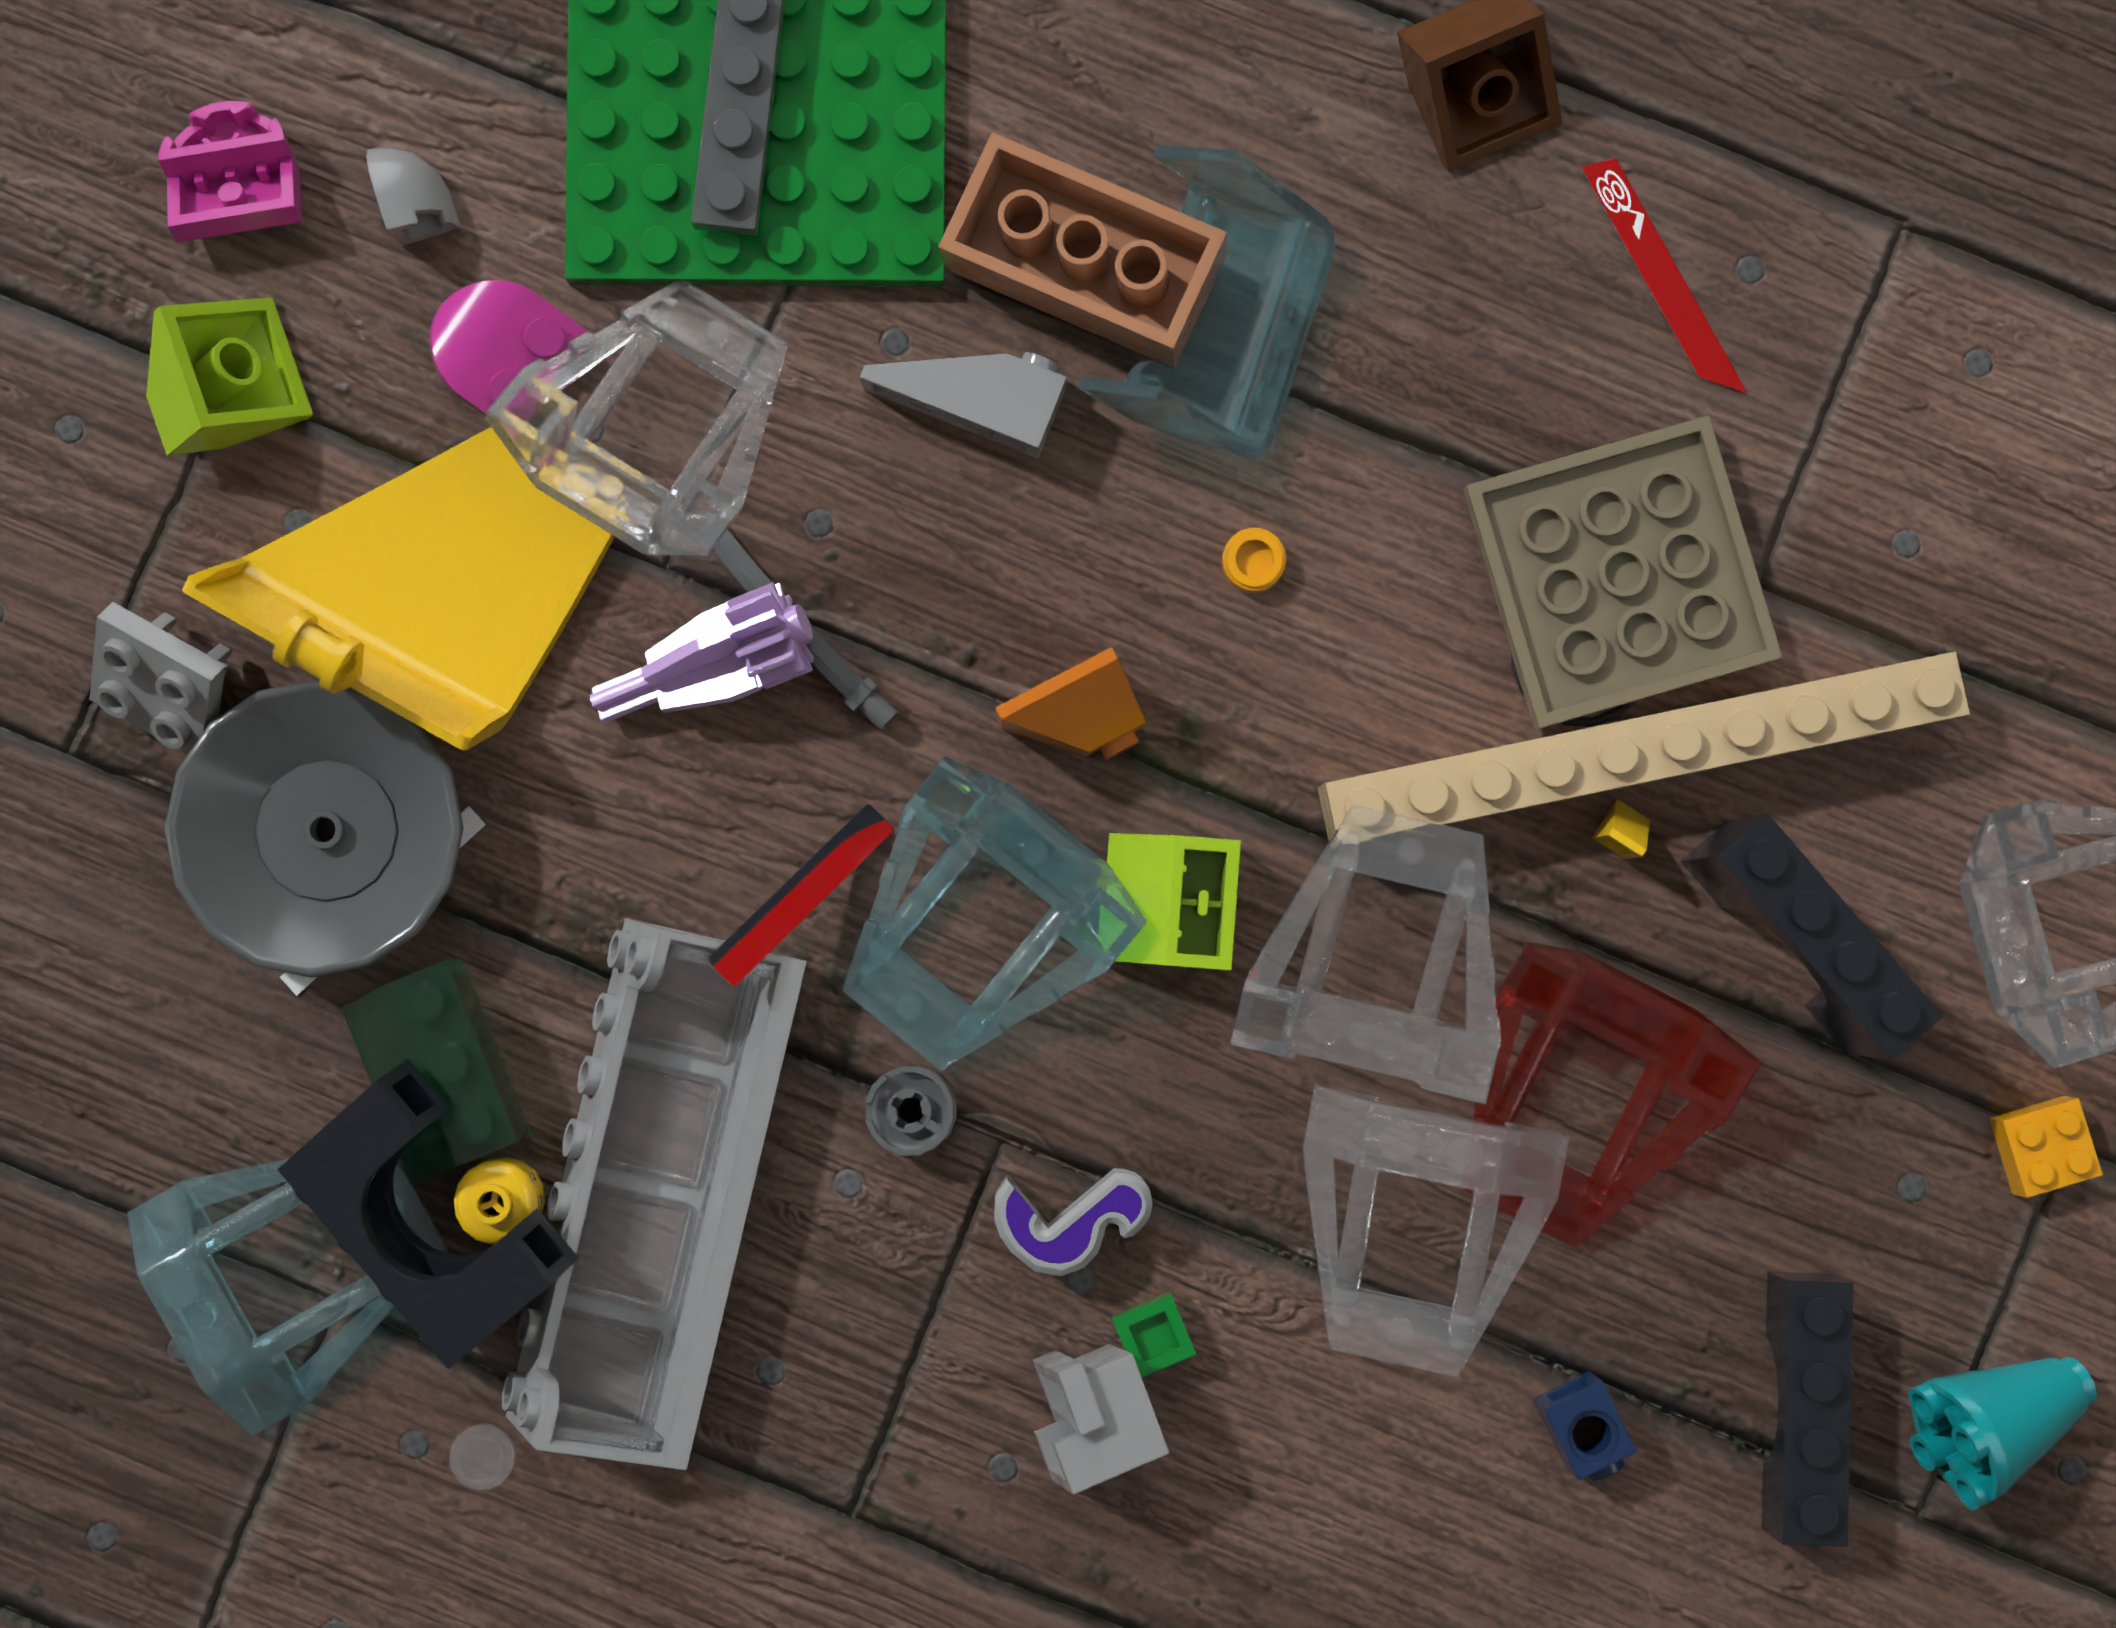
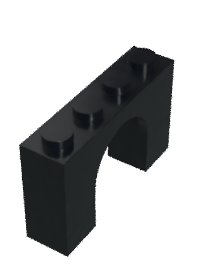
(1865, 994)
(348, 1185)

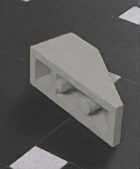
(984, 394)

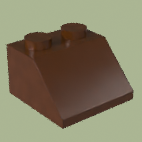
(1481, 77)

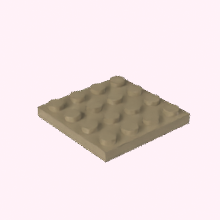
(1621, 572)

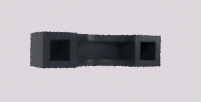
(1810, 1460)

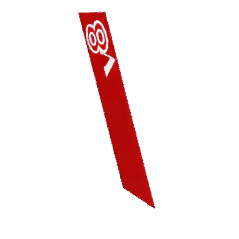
(1661, 274)

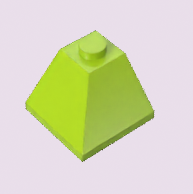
(221, 375)

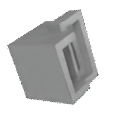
(1100, 1416)

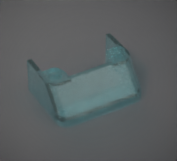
(1255, 319)

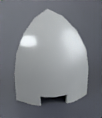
(410, 195)

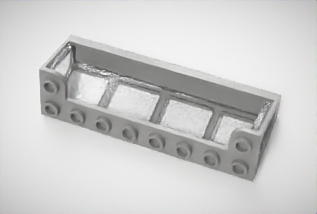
(652, 1199)

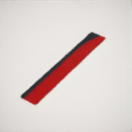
(800, 895)

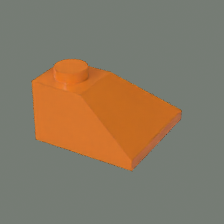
(1079, 709)

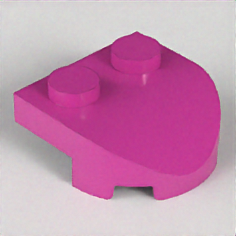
(229, 173)
(490, 334)

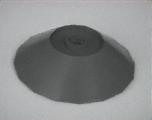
(250, 818)

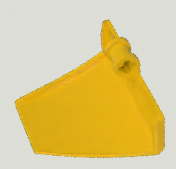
(422, 590)

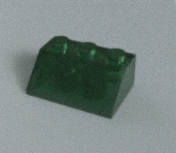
(444, 1033)

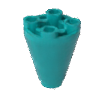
(1996, 1422)

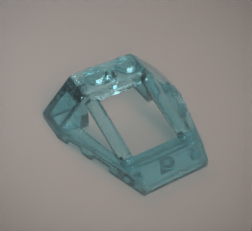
(990, 815)
(229, 1362)

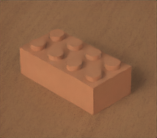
(1083, 249)

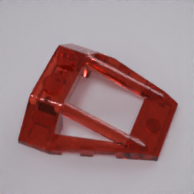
(1672, 1036)

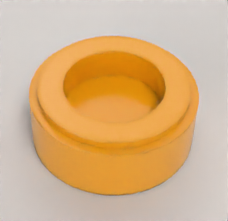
(1253, 560)

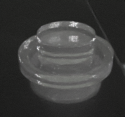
(482, 1456)

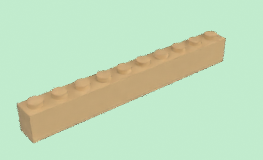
(1658, 745)

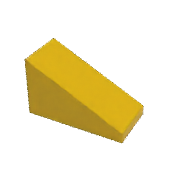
(1624, 831)

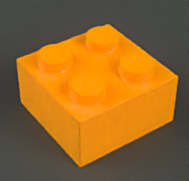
(2045, 1146)

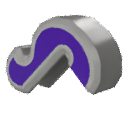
(1078, 1231)

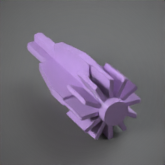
(716, 657)

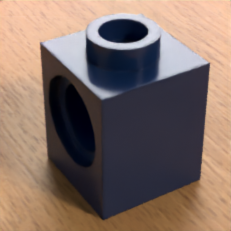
(1567, 1405)

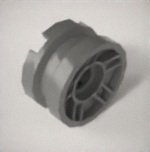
(937, 1106)

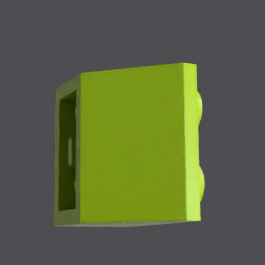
(1184, 893)

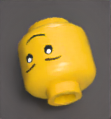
(506, 1177)

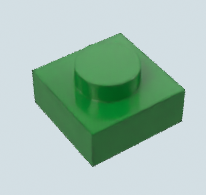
(1154, 1334)

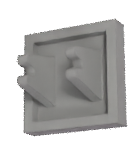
(156, 677)

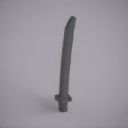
(860, 694)

